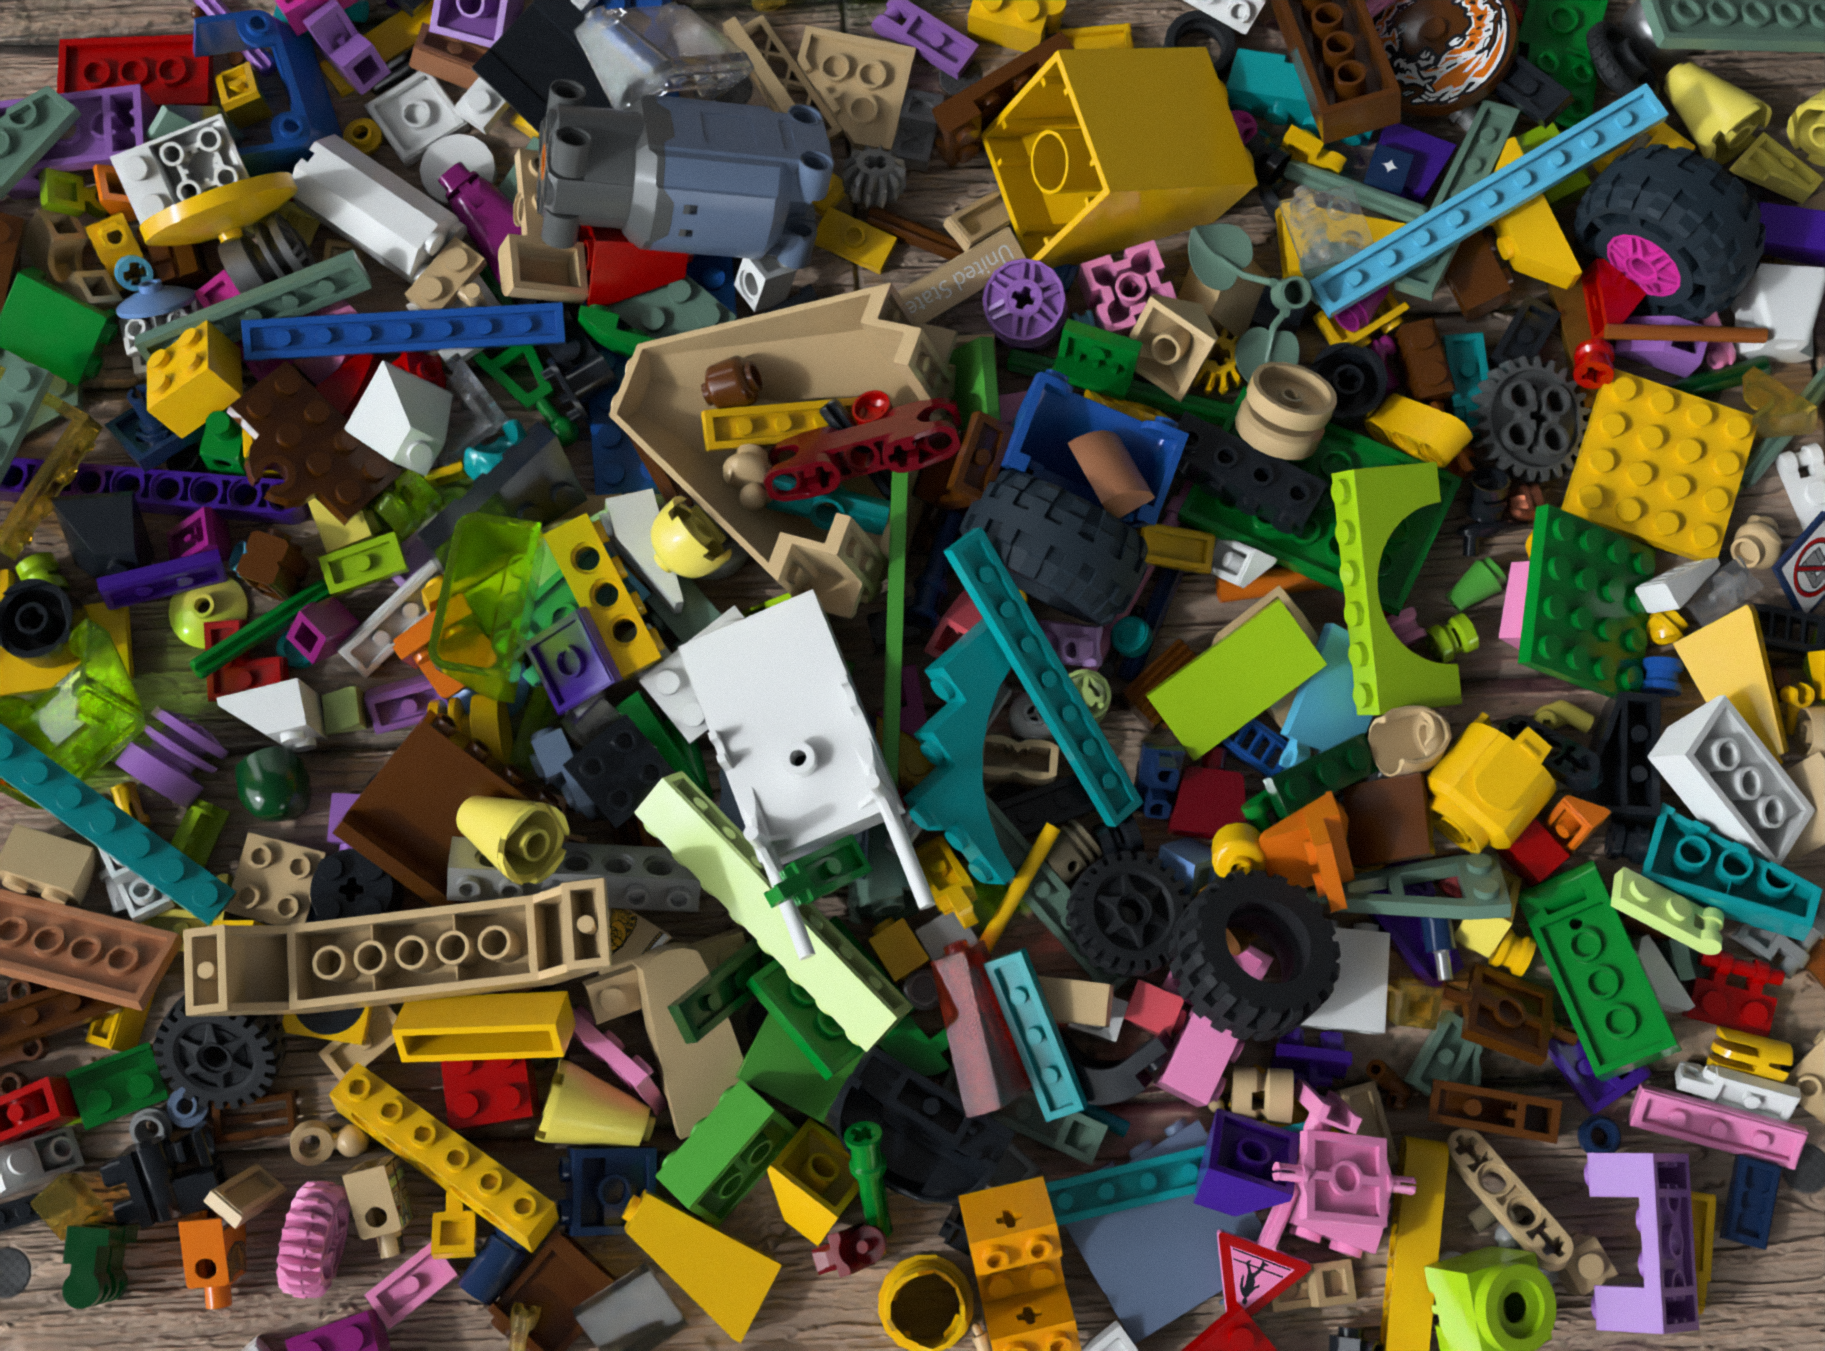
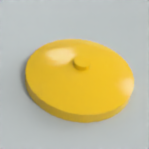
(219, 211)

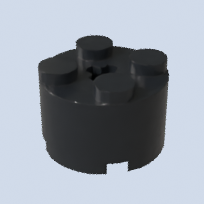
(1358, 370)
(38, 622)
(340, 875)

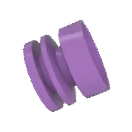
(1036, 324)
(172, 757)

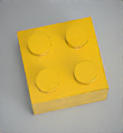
(193, 378)

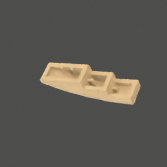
(1078, 1001)

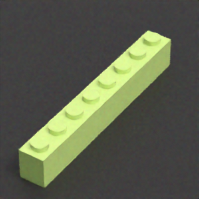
(729, 869)

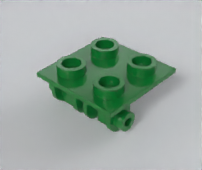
(1572, 73)

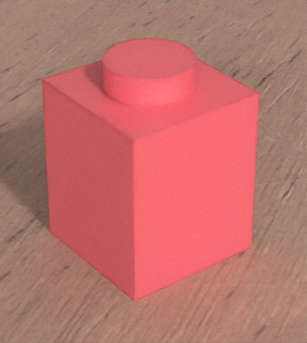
(1154, 1009)

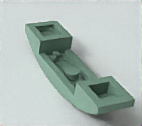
(1071, 1134)

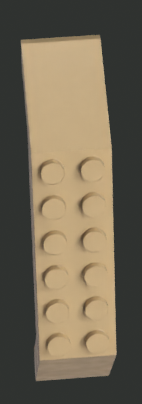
(399, 954)

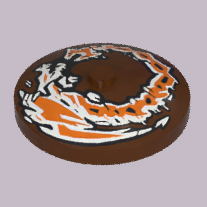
(1447, 51)

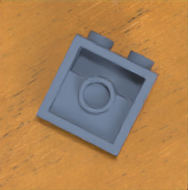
(551, 752)

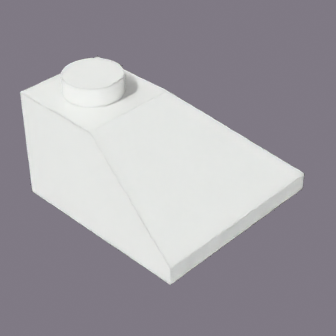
(402, 418)

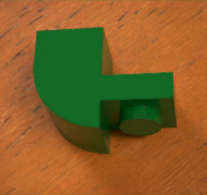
(915, 1050)

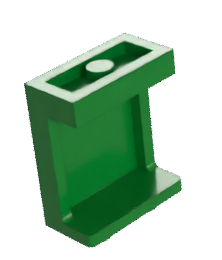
(55, 328)

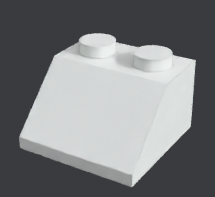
(282, 711)

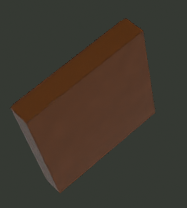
(1389, 820)

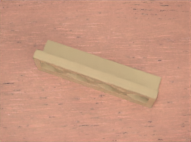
(772, 88)

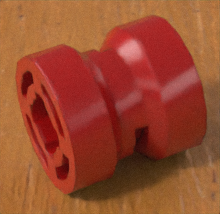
(871, 407)

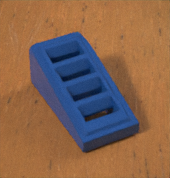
(1247, 756)

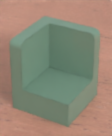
(1682, 960)

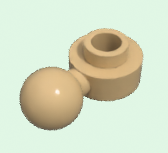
(349, 1141)

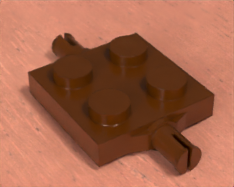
(1508, 1014)

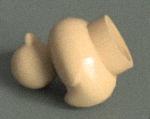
(746, 472)
(1758, 542)

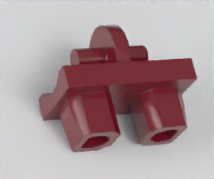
(851, 1250)

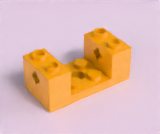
(1019, 1267)

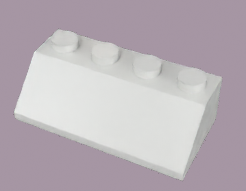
(1732, 780)

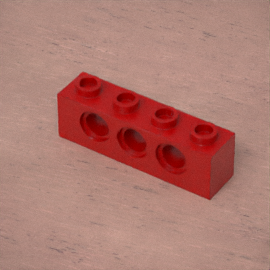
(36, 1109)

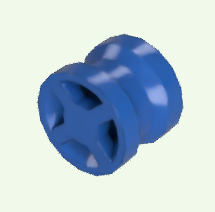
(1662, 676)

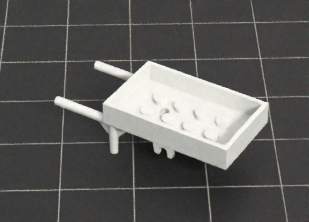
(784, 692)

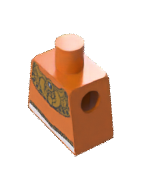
(212, 1255)

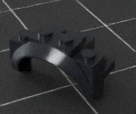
(919, 1131)

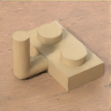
(449, 279)

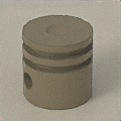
(1072, 852)

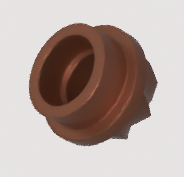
(1523, 502)

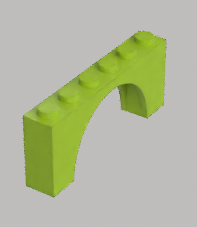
(1367, 512)

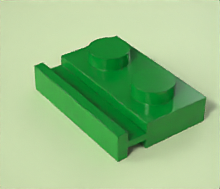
(117, 1086)

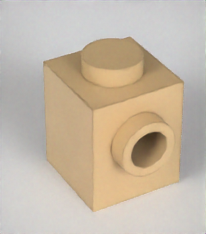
(1587, 1265)

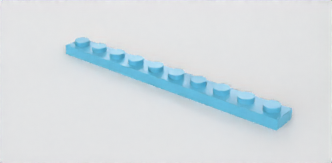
(1488, 200)

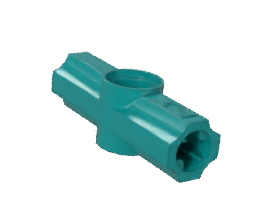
(867, 511)

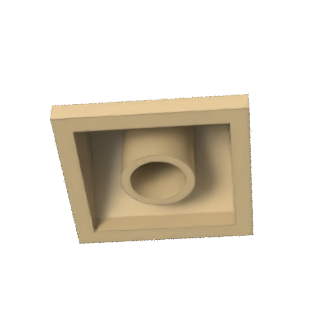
(1226, 308)
(1174, 344)

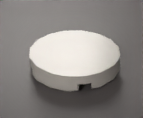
(448, 152)

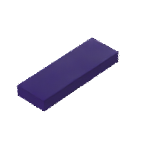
(162, 579)

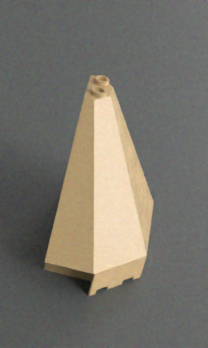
(803, 354)

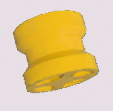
(1513, 953)

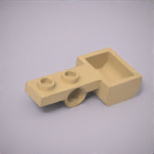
(525, 261)

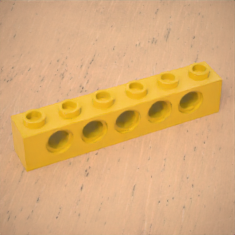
(445, 1157)

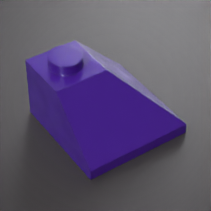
(1239, 1164)

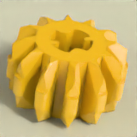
(1224, 375)

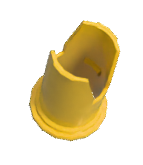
(918, 1266)

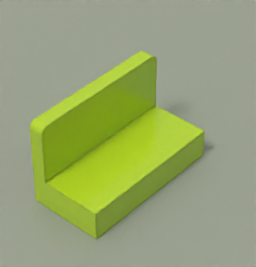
(363, 564)

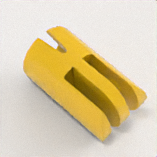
(1751, 1054)

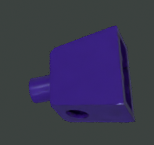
(1429, 159)

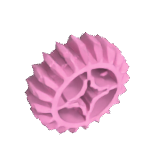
(313, 1239)

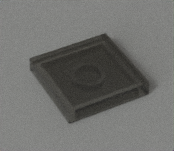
(631, 1313)

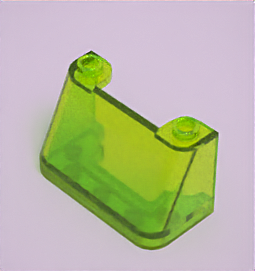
(82, 716)

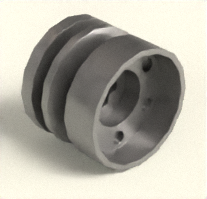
(276, 255)

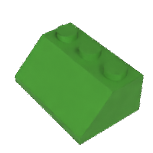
(726, 1153)

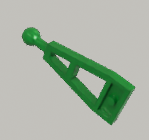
(538, 398)

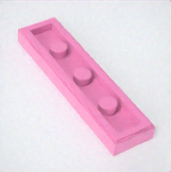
(1717, 1126)

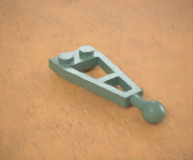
(1478, 877)

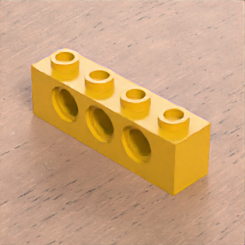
(567, 545)

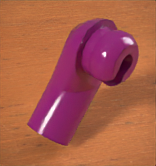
(1384, 347)

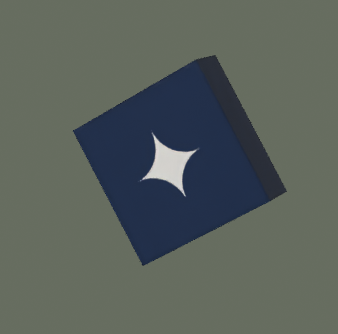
(1388, 168)

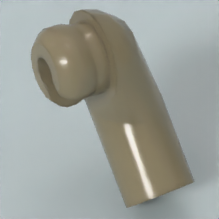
(1482, 1217)

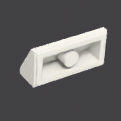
(1239, 562)

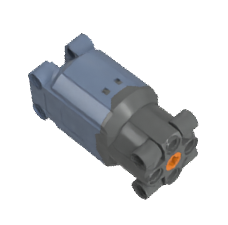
(683, 174)

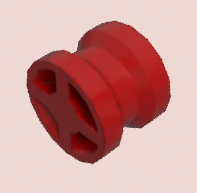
(1594, 363)

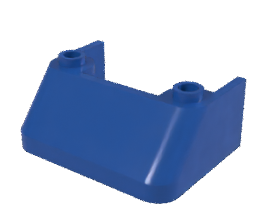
(305, 88)

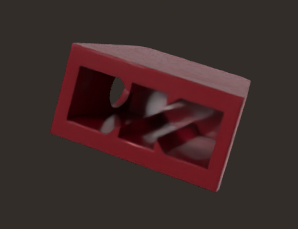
(1207, 798)

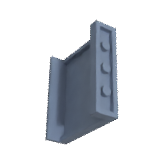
(1162, 1254)

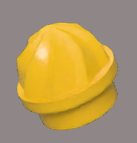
(1665, 627)

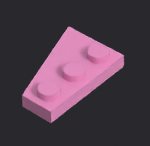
(609, 1048)

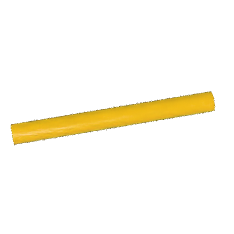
(1019, 885)

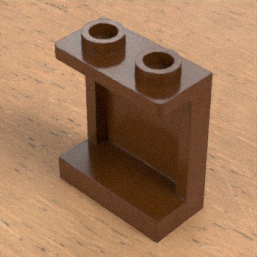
(966, 474)
(557, 1282)

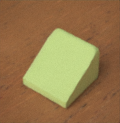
(344, 710)

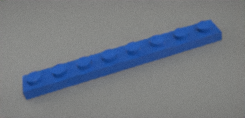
(403, 331)

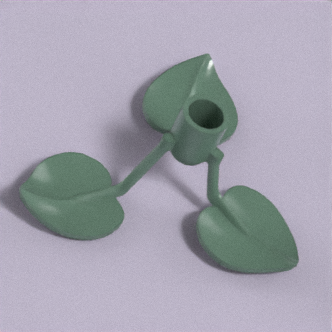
(1217, 258)

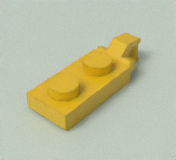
(948, 881)

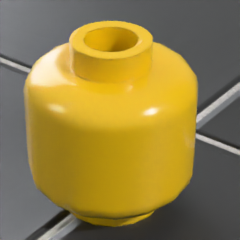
(1236, 849)

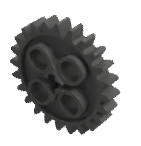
(1529, 419)

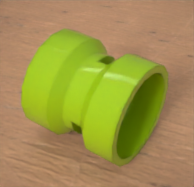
(44, 567)
(1451, 639)

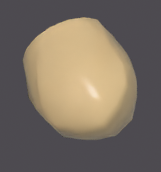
(1408, 740)

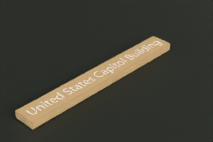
(960, 276)

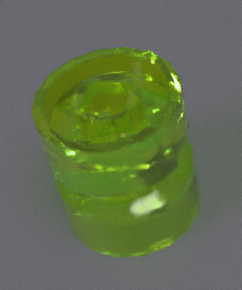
(395, 512)

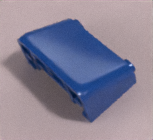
(1056, 415)

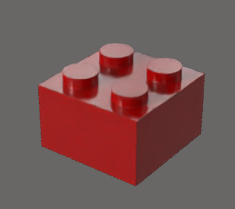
(489, 1092)

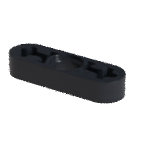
(1560, 766)

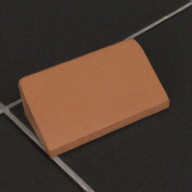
(446, 57)

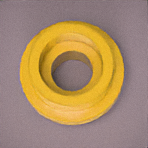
(371, 142)

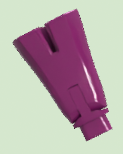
(482, 209)

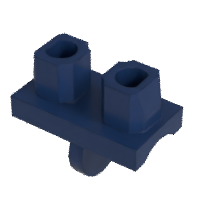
(1158, 778)

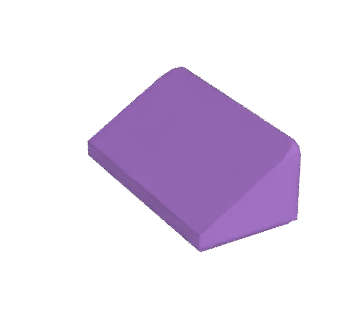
(400, 703)

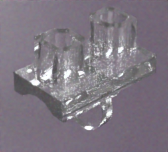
(1722, 592)

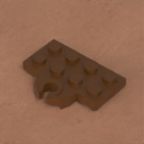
(308, 446)

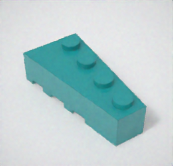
(1271, 89)
(1728, 877)

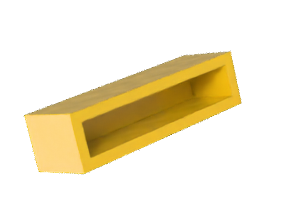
(485, 1027)

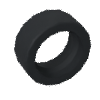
(1200, 22)

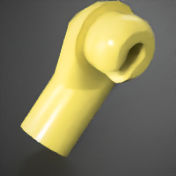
(1562, 713)

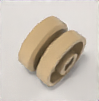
(1285, 410)

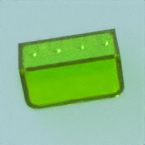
(487, 603)

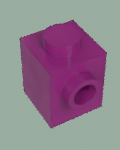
(321, 629)

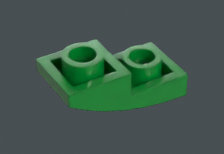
(602, 326)

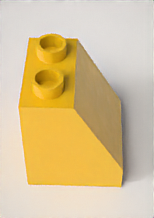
(1116, 151)

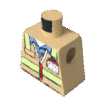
(381, 1185)

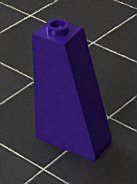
(1794, 233)

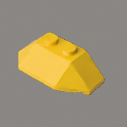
(1533, 236)

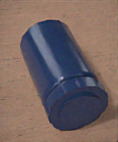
(492, 1267)

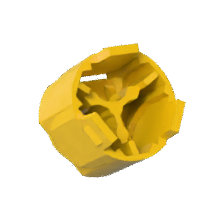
(1489, 786)

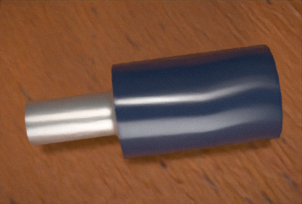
(1439, 940)

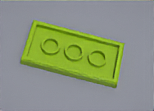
(1236, 679)

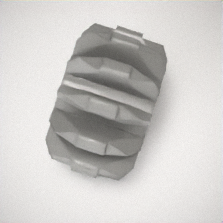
(874, 176)

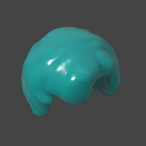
(485, 457)

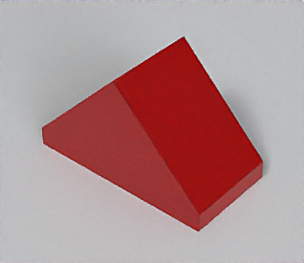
(1608, 296)

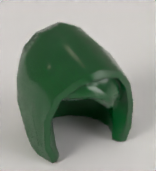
(273, 784)

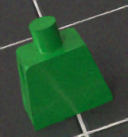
(223, 445)

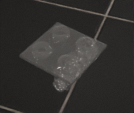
(1325, 225)

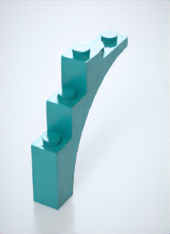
(954, 741)

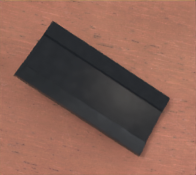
(535, 54)

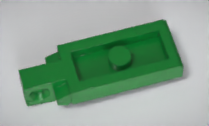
(820, 873)

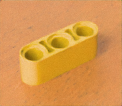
(1418, 430)

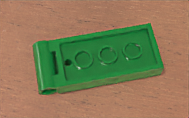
(1598, 972)

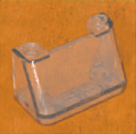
(659, 53)

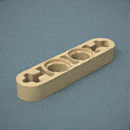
(1512, 1195)

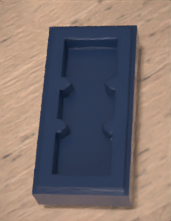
(1750, 1202)

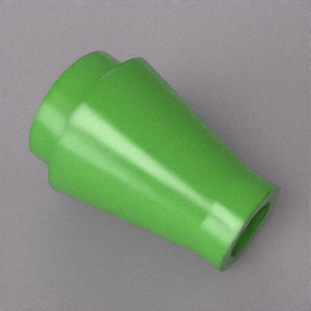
(1478, 583)

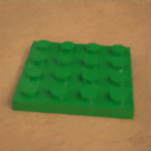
(1583, 604)

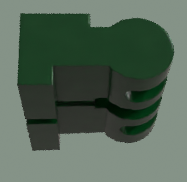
(96, 1262)

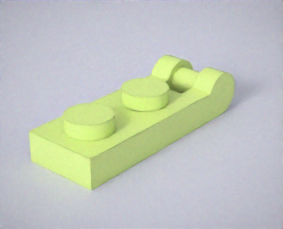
(1668, 912)

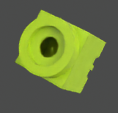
(1491, 1301)

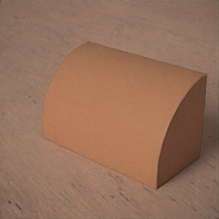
(1111, 472)

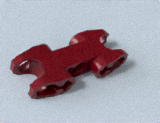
(897, 442)

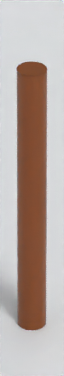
(1685, 333)

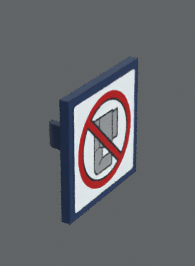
(1803, 568)

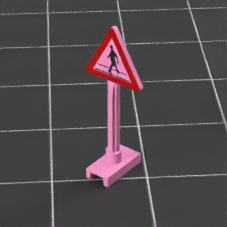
(1254, 1270)

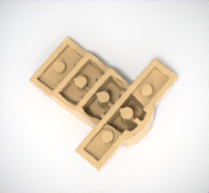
(690, 1073)

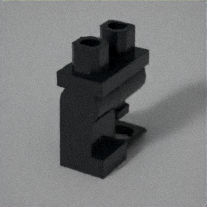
(152, 1177)

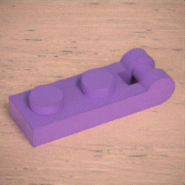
(931, 37)

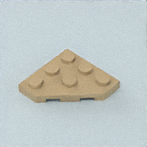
(858, 82)

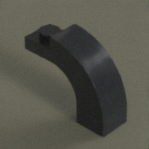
(1119, 1079)

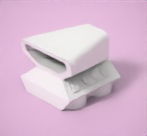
(1786, 304)

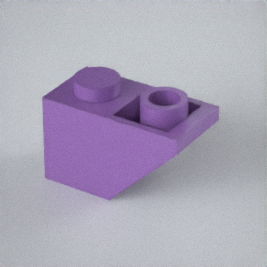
(1670, 356)

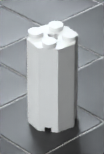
(373, 208)

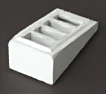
(1675, 586)

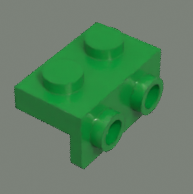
(1097, 359)

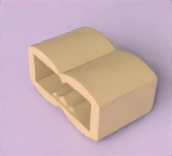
(1027, 762)

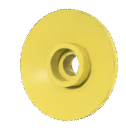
(226, 601)

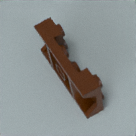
(976, 107)

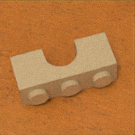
(56, 248)

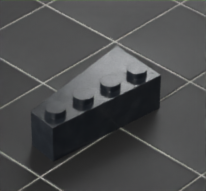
(527, 484)

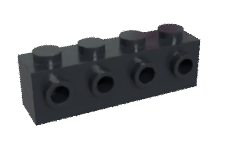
(1247, 477)

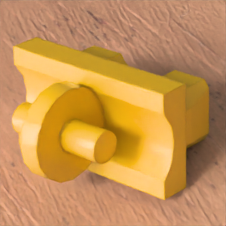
(114, 240)

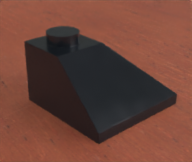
(104, 532)

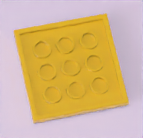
(1660, 466)

